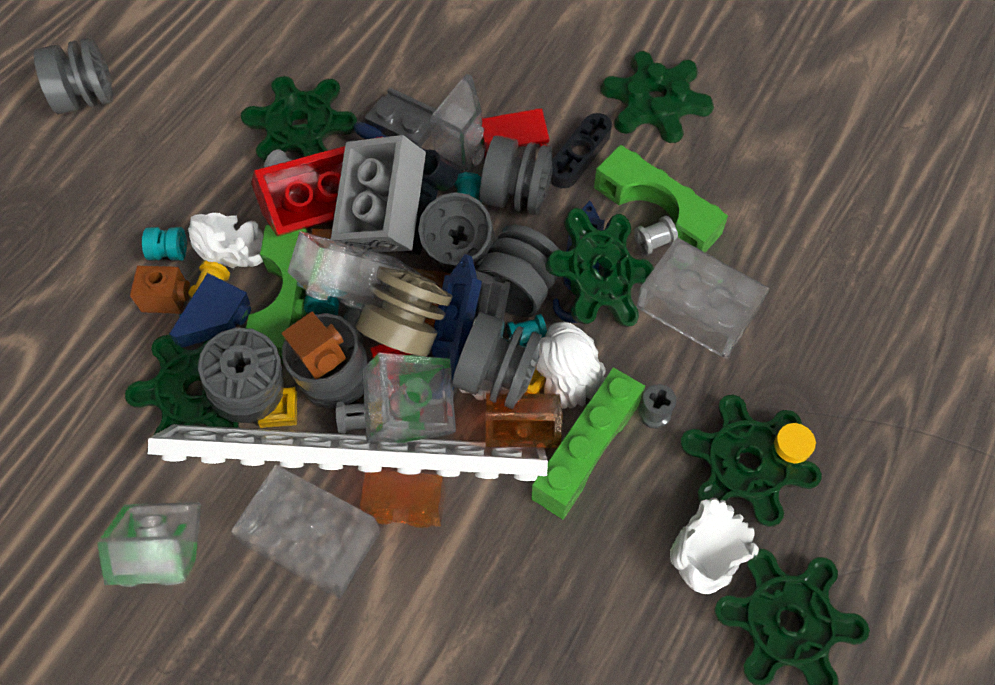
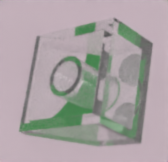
(458, 126)
(407, 398)
(150, 544)

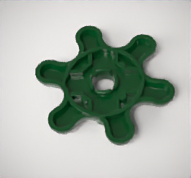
(296, 104)
(658, 111)
(610, 251)
(170, 387)
(733, 479)
(807, 598)

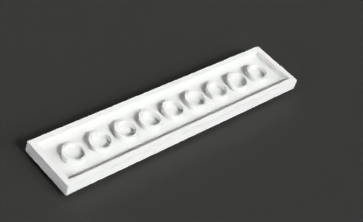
(336, 450)

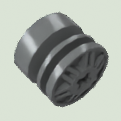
(69, 77)
(511, 174)
(450, 217)
(520, 259)
(497, 360)
(339, 384)
(247, 394)

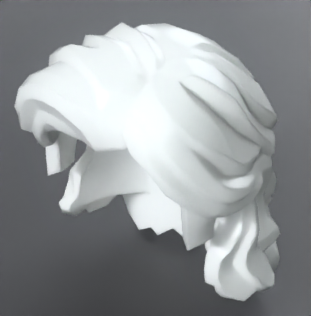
(219, 242)
(570, 364)
(712, 546)

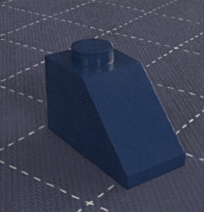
(211, 310)

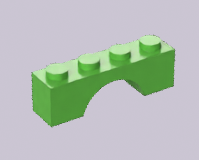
(630, 178)
(289, 304)
(586, 442)

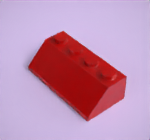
(299, 191)

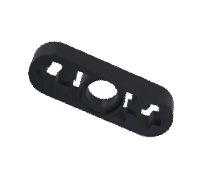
(580, 137)

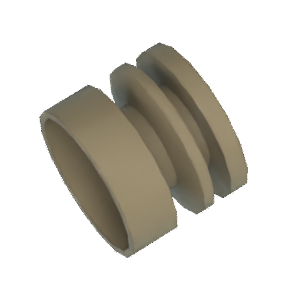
(403, 311)

